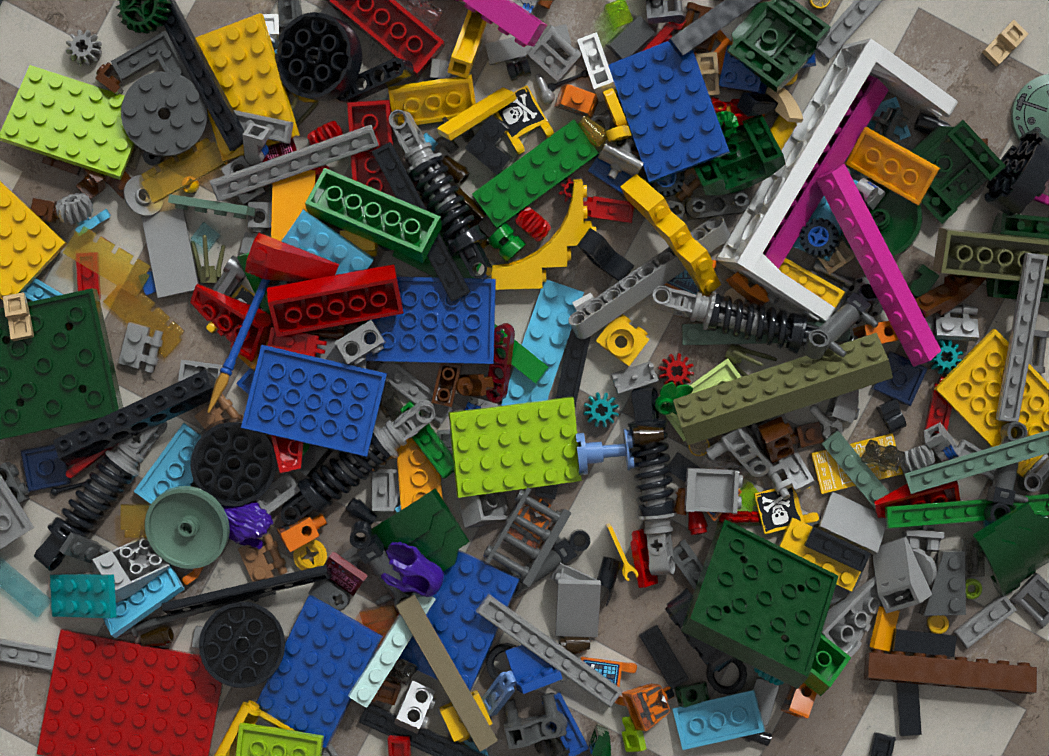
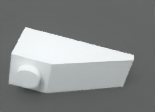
(596, 65)

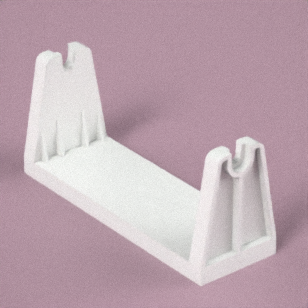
(820, 119)

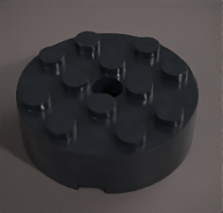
(318, 56)
(1022, 176)
(232, 484)
(677, 611)
(239, 622)

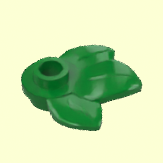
(668, 394)

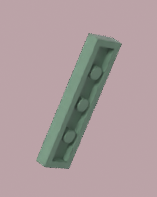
(219, 208)
(854, 468)

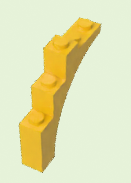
(467, 45)
(674, 232)
(528, 271)

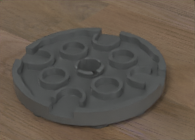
(151, 132)

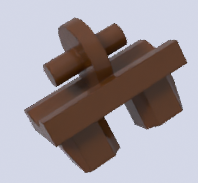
(474, 384)

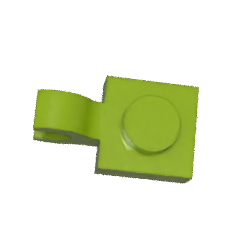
(632, 738)

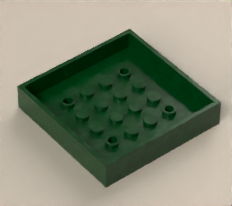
(55, 365)
(760, 604)

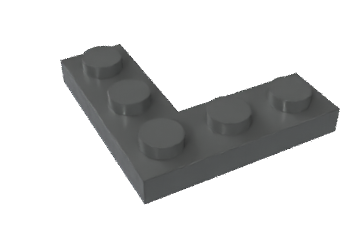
(157, 48)

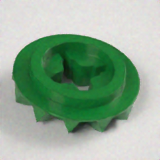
(730, 122)

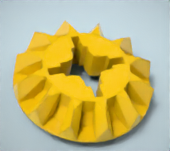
(314, 546)

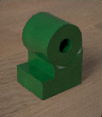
(923, 282)
(691, 694)

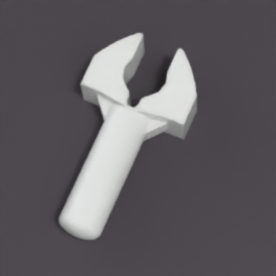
(826, 422)

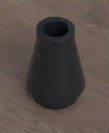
(359, 511)

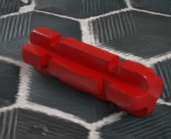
(740, 517)

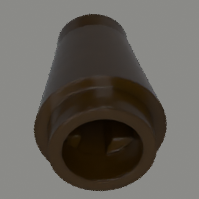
(456, 169)
(646, 435)
(158, 637)
(575, 644)

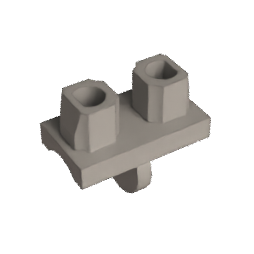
(932, 538)

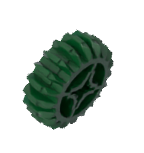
(150, 10)

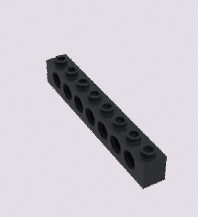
(135, 418)

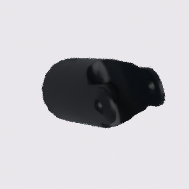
(927, 123)
(608, 574)

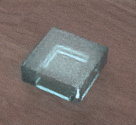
(204, 229)

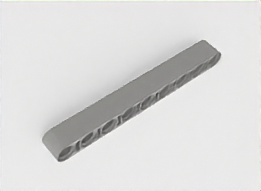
(642, 281)

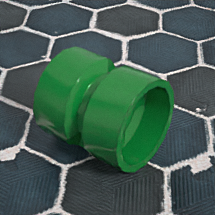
(511, 248)

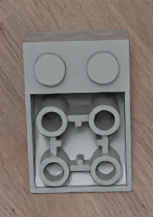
(132, 566)
(899, 576)

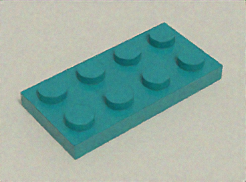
(83, 595)

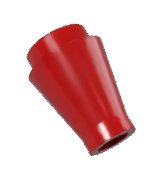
(697, 523)

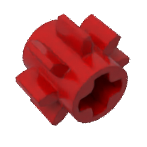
(566, 187)

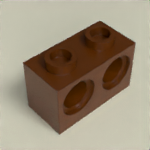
(777, 439)

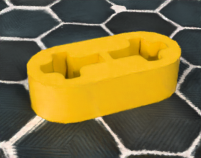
(614, 107)
(618, 133)

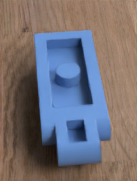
(499, 692)

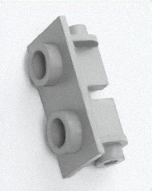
(566, 572)

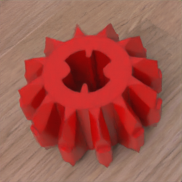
(324, 133)
(533, 224)
(684, 370)

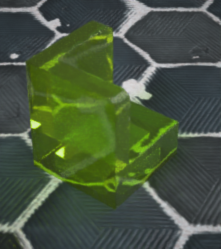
(618, 14)
(747, 496)

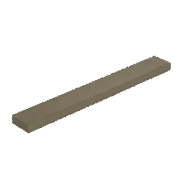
(446, 672)

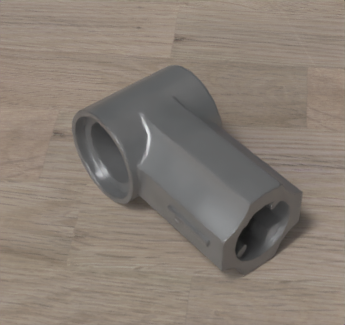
(231, 277)
(1038, 472)

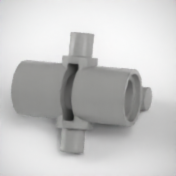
(620, 158)

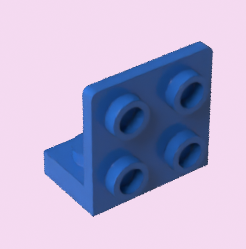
(738, 77)
(530, 670)

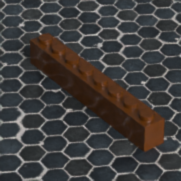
(950, 673)

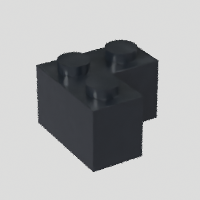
(485, 145)

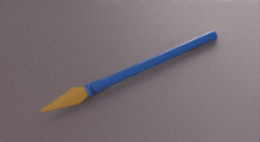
(229, 363)

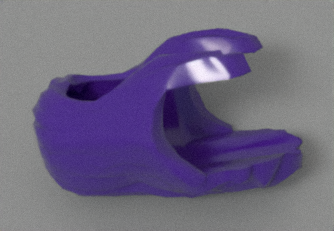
(248, 524)
(416, 571)

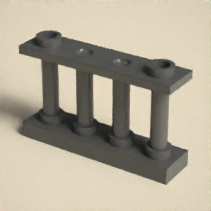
(537, 555)

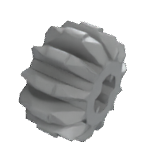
(77, 53)
(74, 208)
(917, 458)

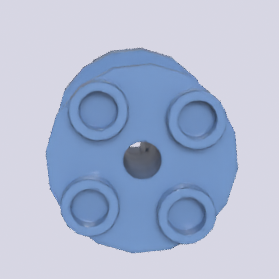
(595, 452)

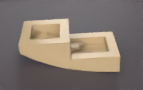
(1005, 43)
(709, 68)
(786, 105)
(838, 259)
(18, 316)

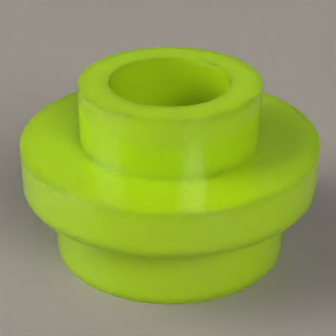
(977, 588)

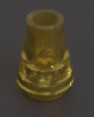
(593, 131)

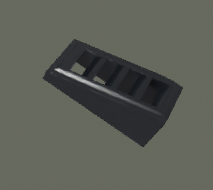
(756, 104)

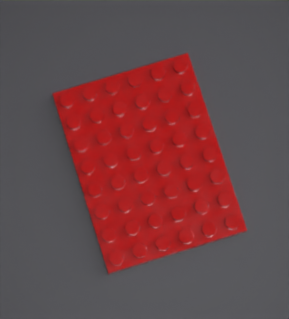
(127, 700)

